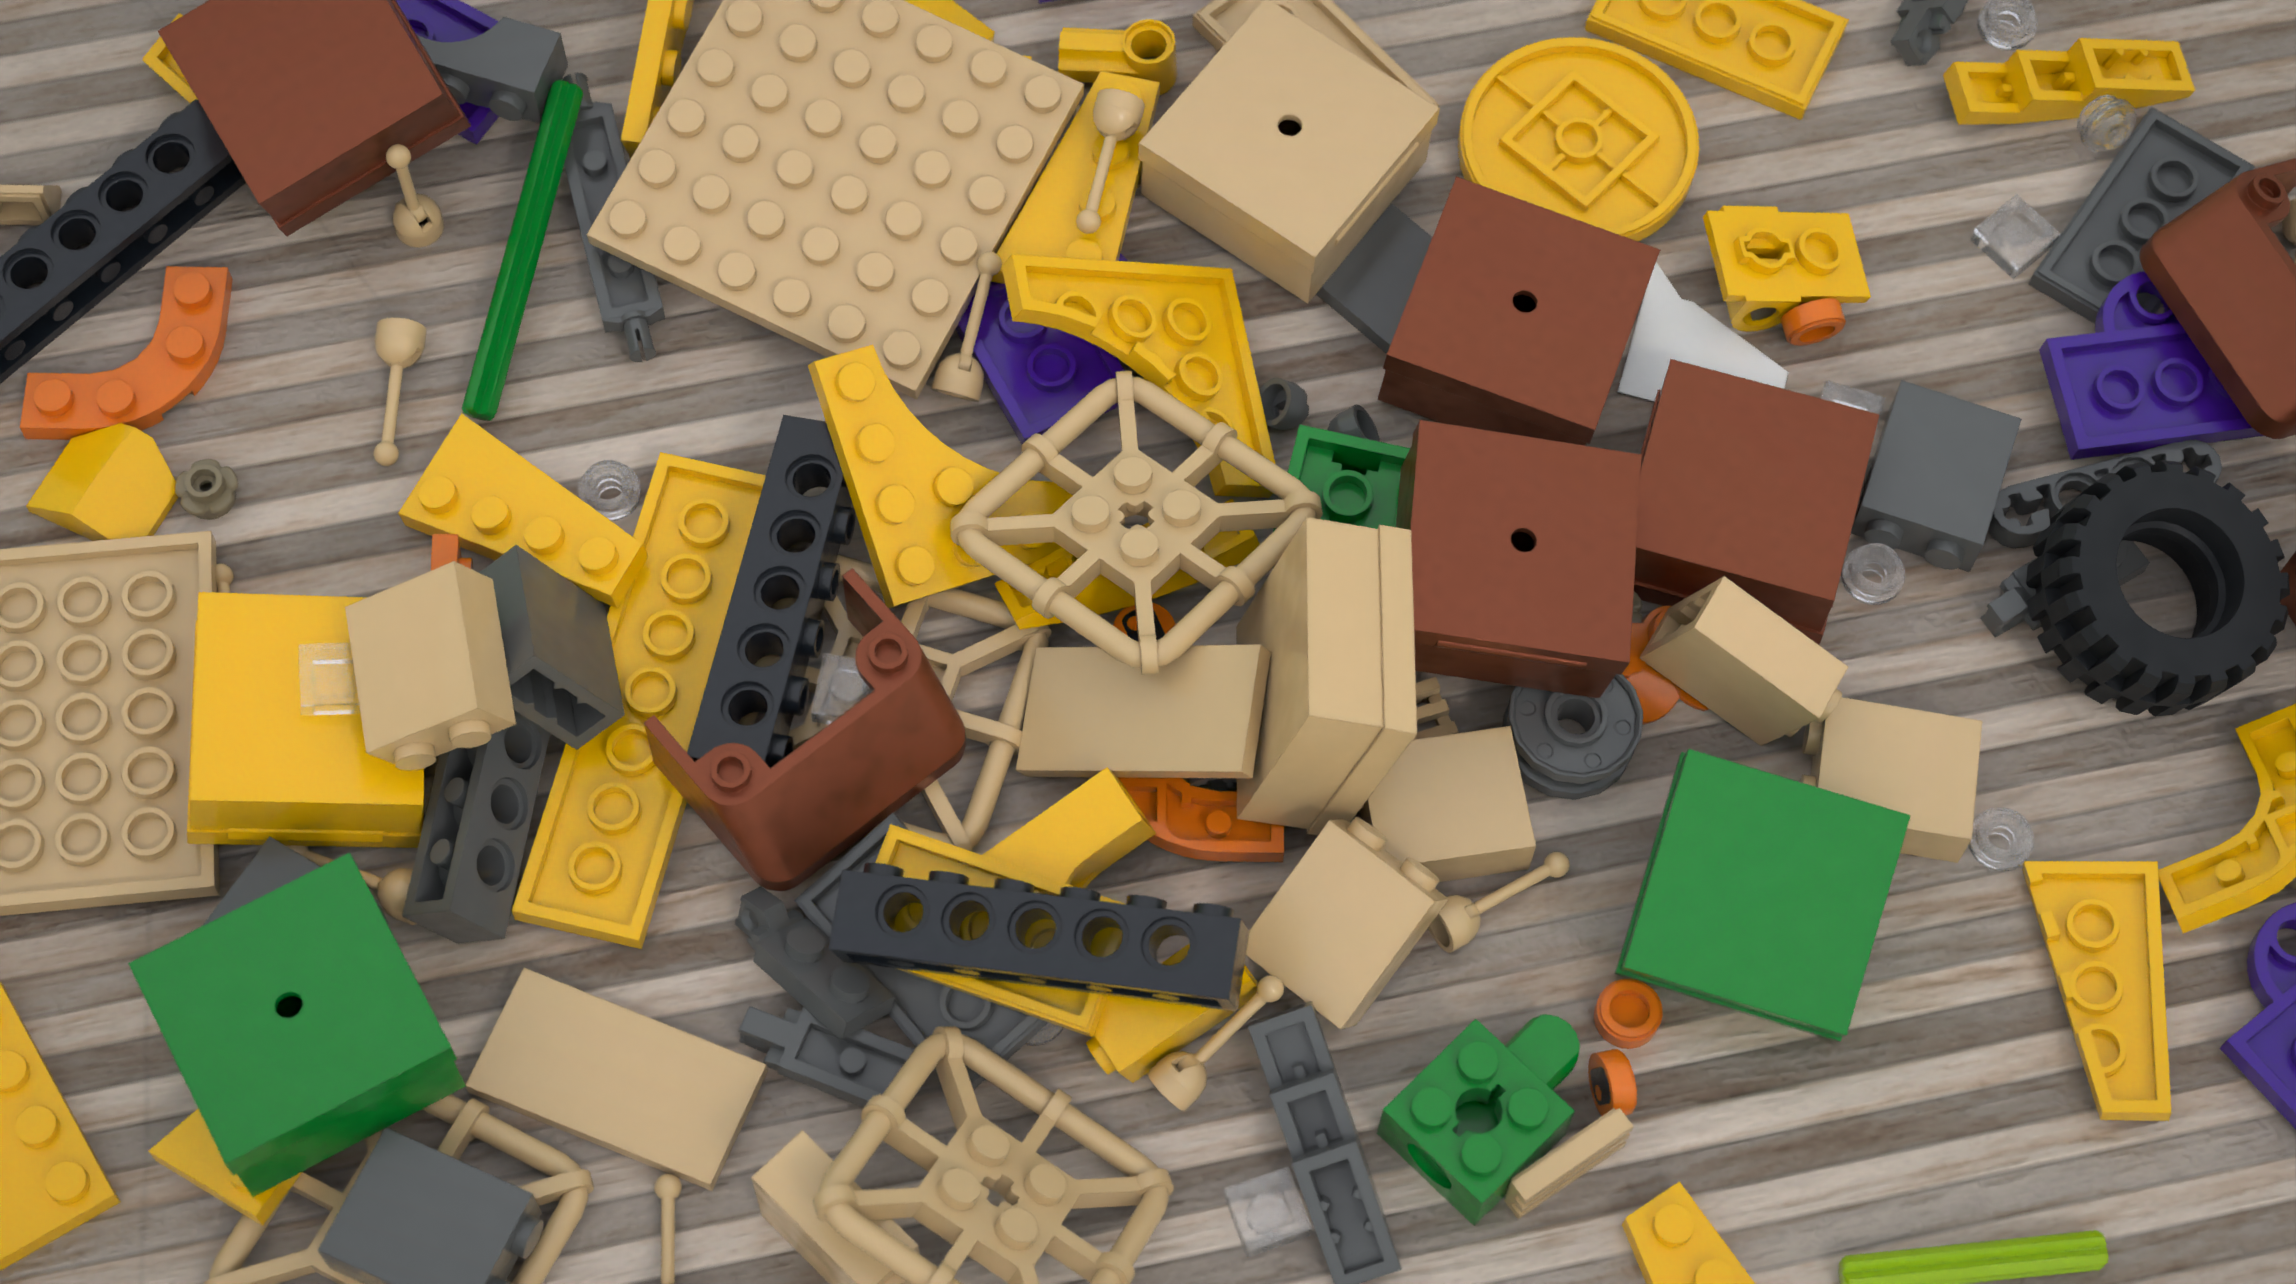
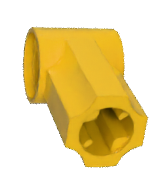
(1121, 52)

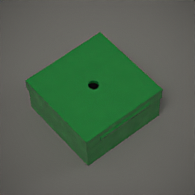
(1762, 895)
(297, 1025)

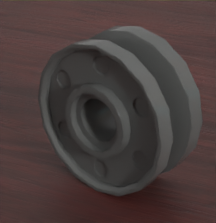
(1574, 763)

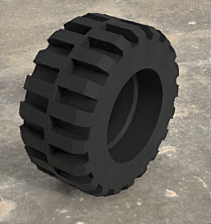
(2214, 544)

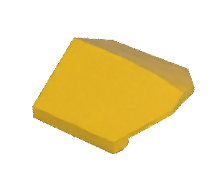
(107, 485)

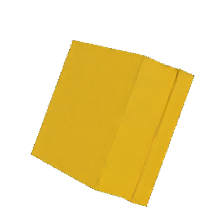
(261, 763)

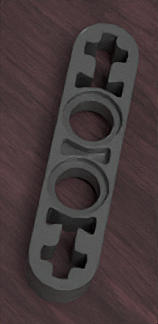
(2028, 495)

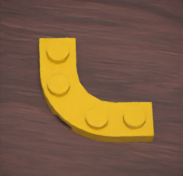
(2263, 853)

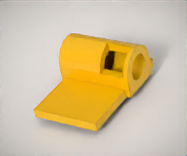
(1782, 260)

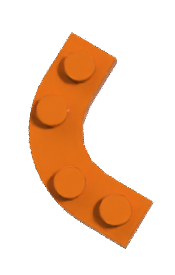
(164, 373)
(1203, 822)

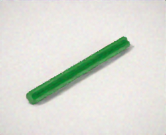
(522, 251)

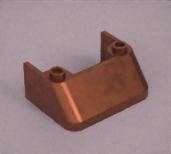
(2237, 291)
(840, 781)

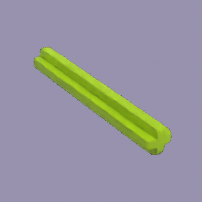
(1979, 1260)

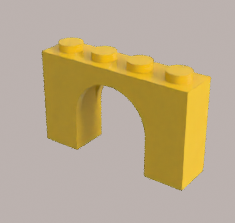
(1073, 846)

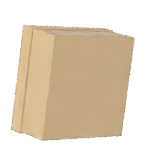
(1286, 149)
(1337, 673)

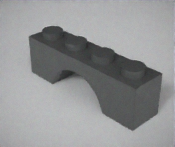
(502, 68)

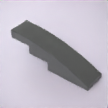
(1324, 1145)

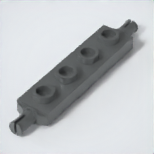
(593, 166)

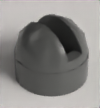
(1286, 396)
(1354, 422)

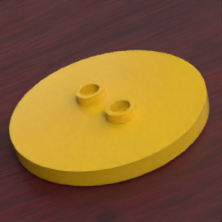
(1582, 134)

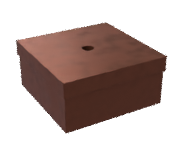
(312, 95)
(1516, 319)
(1748, 491)
(1520, 557)

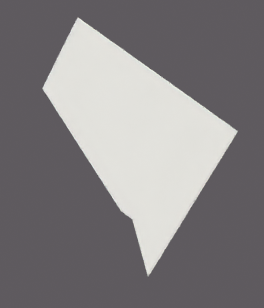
(1686, 333)

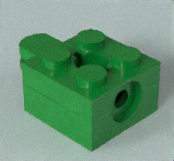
(1350, 474)
(1484, 1111)

